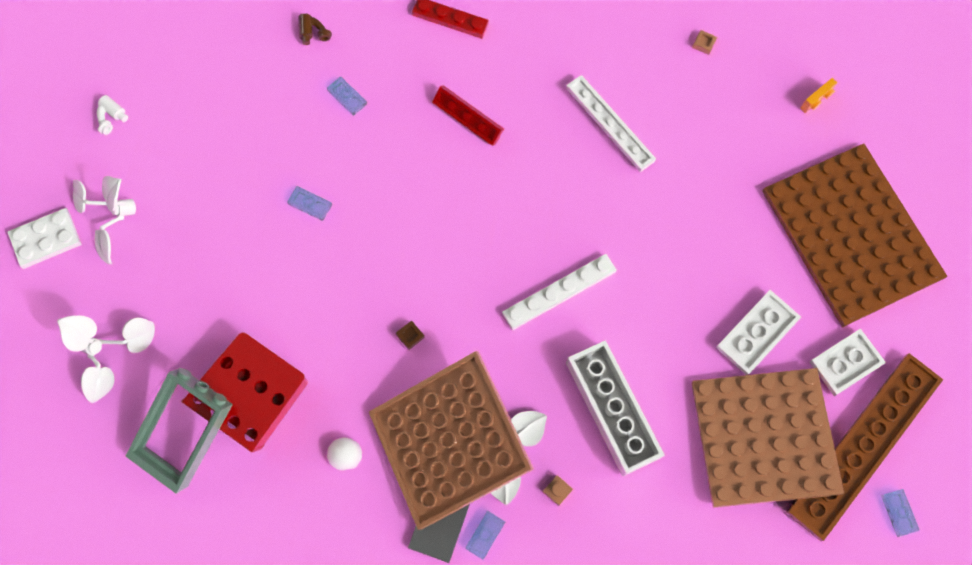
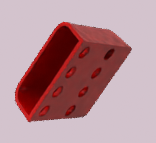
(257, 386)

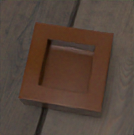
(410, 335)

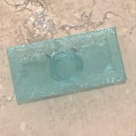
(347, 96)
(309, 203)
(900, 513)
(485, 535)

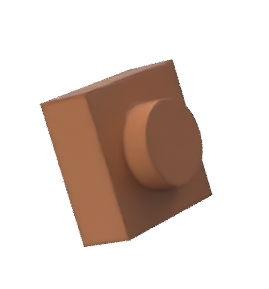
(557, 490)

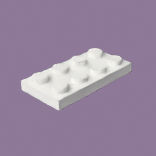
(758, 332)

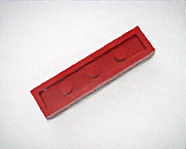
(450, 18)
(468, 115)

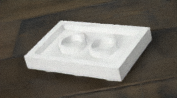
(44, 238)
(847, 362)

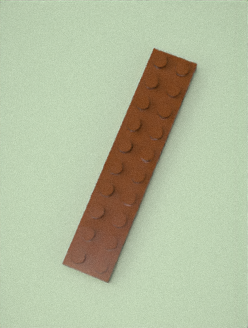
(870, 442)

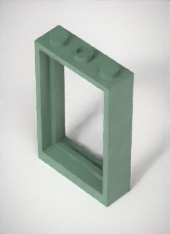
(154, 464)

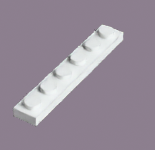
(611, 123)
(559, 292)

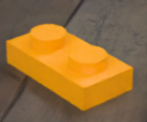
(814, 100)

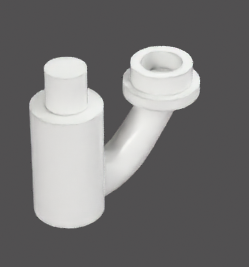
(108, 105)

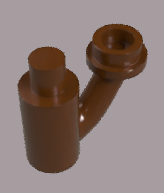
(306, 22)

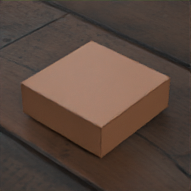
(704, 42)

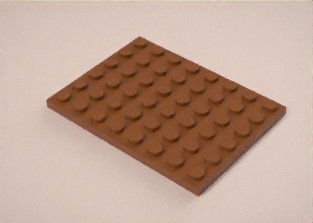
(854, 234)

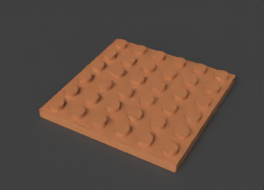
(766, 438)
(450, 440)

